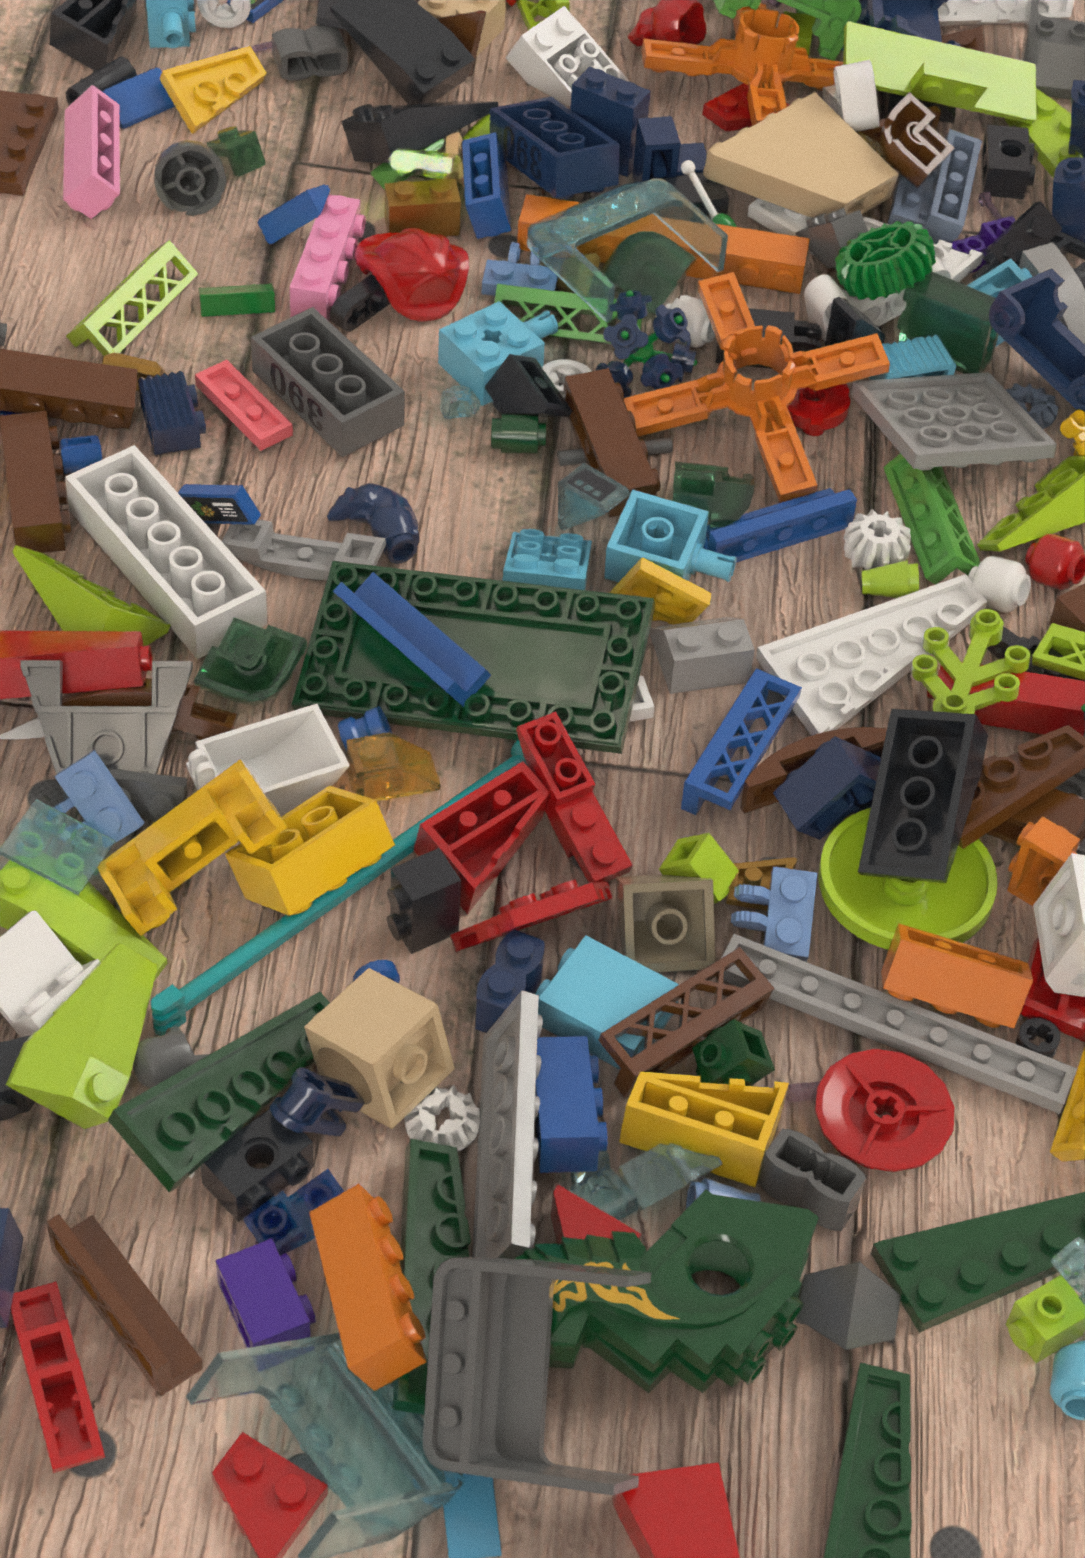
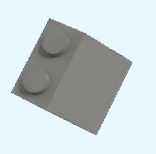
(704, 653)

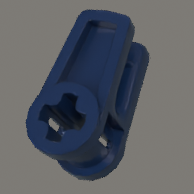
(313, 1102)

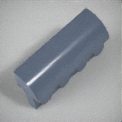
(945, 195)

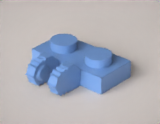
(517, 274)
(97, 798)
(788, 910)

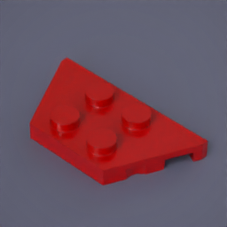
(529, 912)

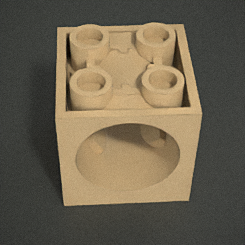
(382, 1044)

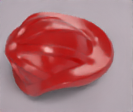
(416, 270)

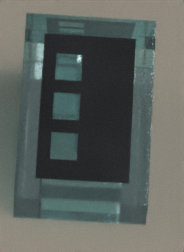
(586, 496)

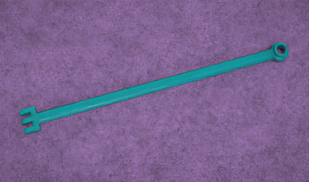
(171, 1004)

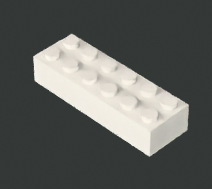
(165, 549)

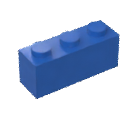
(486, 186)
(569, 1106)

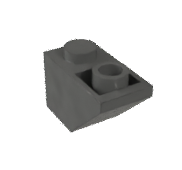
(831, 232)

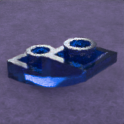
(288, 1218)

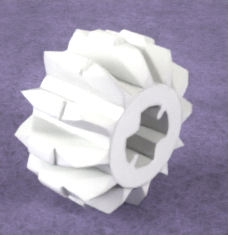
(876, 540)

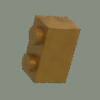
(423, 205)

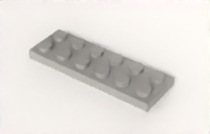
(507, 1132)

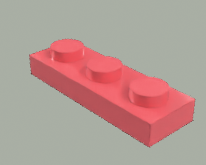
(244, 405)

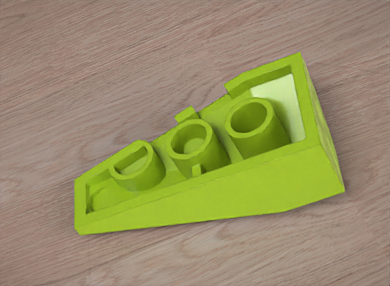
(1052, 509)
(82, 603)
(83, 923)
(90, 1042)

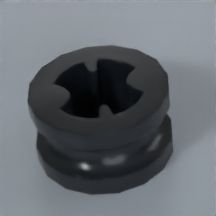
(1042, 1028)

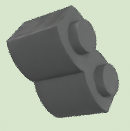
(309, 52)
(806, 1177)

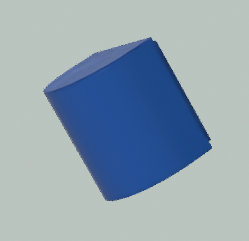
(79, 452)

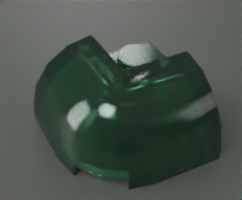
(648, 265)
(712, 490)
(251, 663)

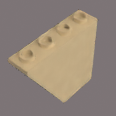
(803, 162)

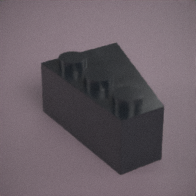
(91, 29)

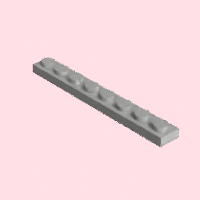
(907, 1027)

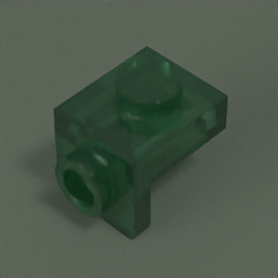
(241, 149)

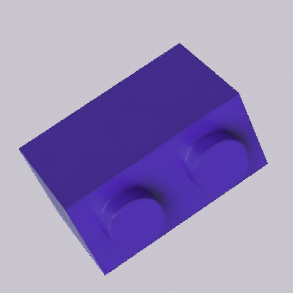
(263, 1297)

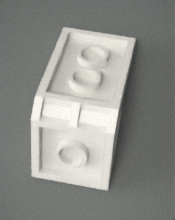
(1062, 928)

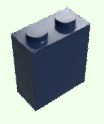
(612, 108)

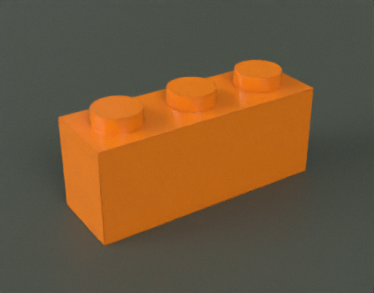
(956, 977)

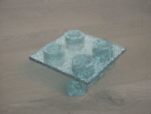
(56, 847)

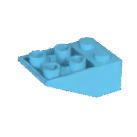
(548, 559)

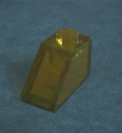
(389, 767)

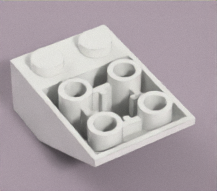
(557, 54)

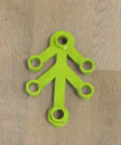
(984, 631)

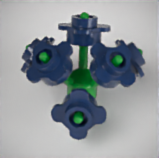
(636, 347)

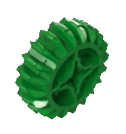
(885, 260)

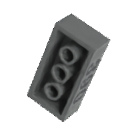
(328, 381)

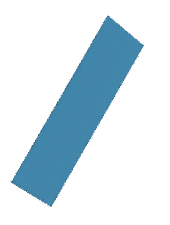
(473, 1520)

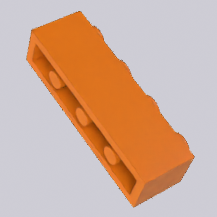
(368, 1287)

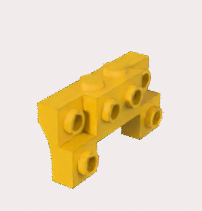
(186, 841)

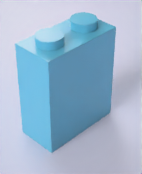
(597, 991)

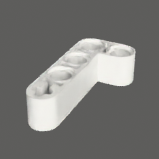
(854, 95)
(823, 289)

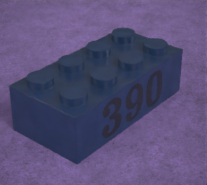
(556, 147)

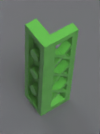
(554, 301)
(933, 519)

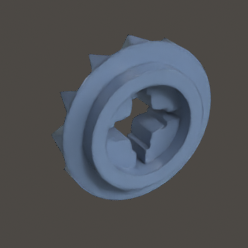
(1044, 408)

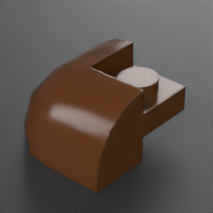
(911, 142)

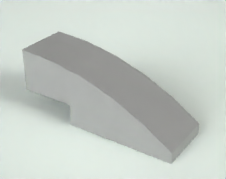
(1070, 292)

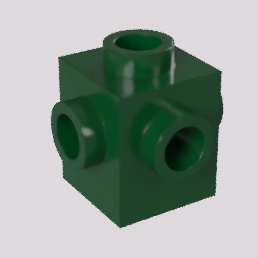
(733, 1053)

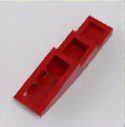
(56, 1378)

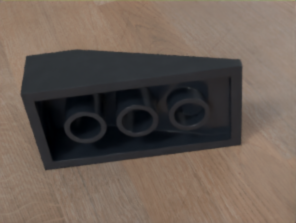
(407, 46)
(380, 130)
(922, 794)

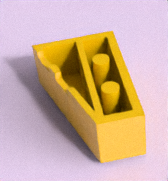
(705, 1118)

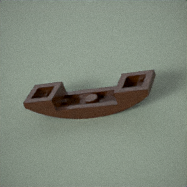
(773, 770)

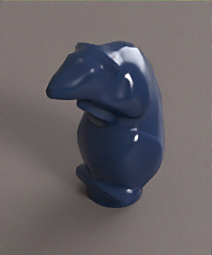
(387, 515)

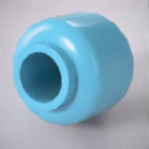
(1068, 1380)

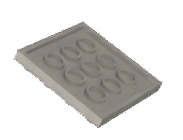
(952, 420)

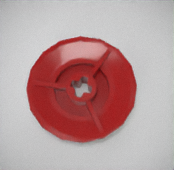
(878, 1084)

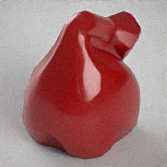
(671, 21)

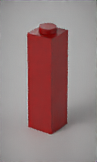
(1041, 705)

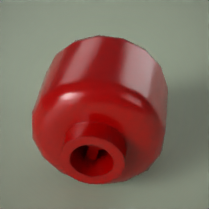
(1056, 561)

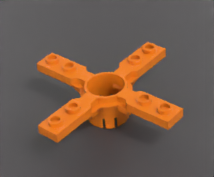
(758, 57)
(771, 397)

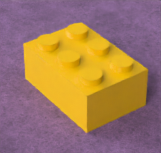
(317, 852)

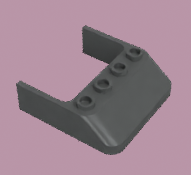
(1055, 49)
(494, 1366)

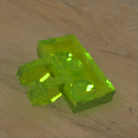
(431, 162)

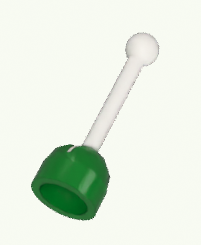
(688, 168)

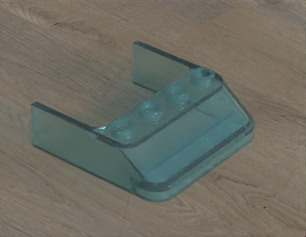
(558, 235)
(348, 1430)

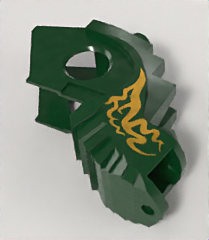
(672, 1320)

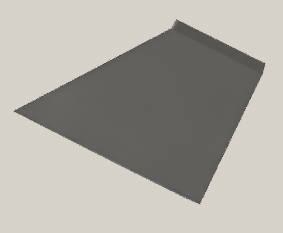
(849, 1306)

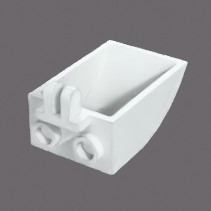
(287, 755)

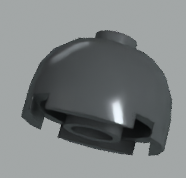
(189, 177)

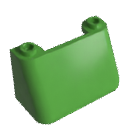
(829, 14)

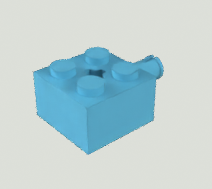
(170, 22)
(482, 341)
(666, 535)

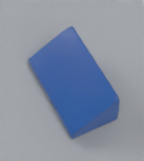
(140, 97)
(293, 213)

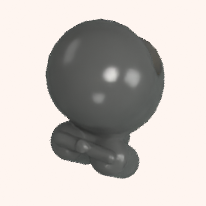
(163, 1057)

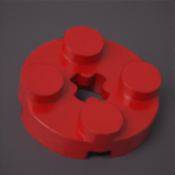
(820, 415)

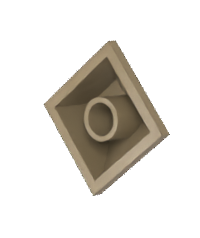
(666, 921)

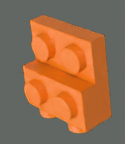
(1041, 856)

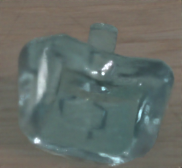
(459, 402)

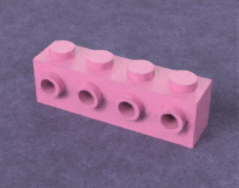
(91, 153)
(327, 256)

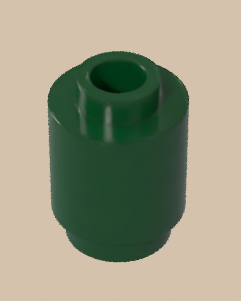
(518, 434)

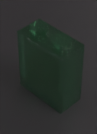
(955, 315)

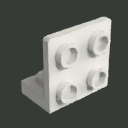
(35, 974)

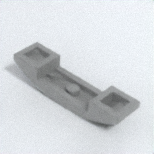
(298, 555)

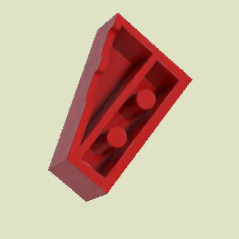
(485, 829)

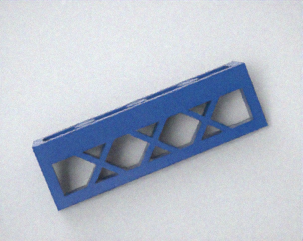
(783, 524)
(415, 637)
(735, 733)

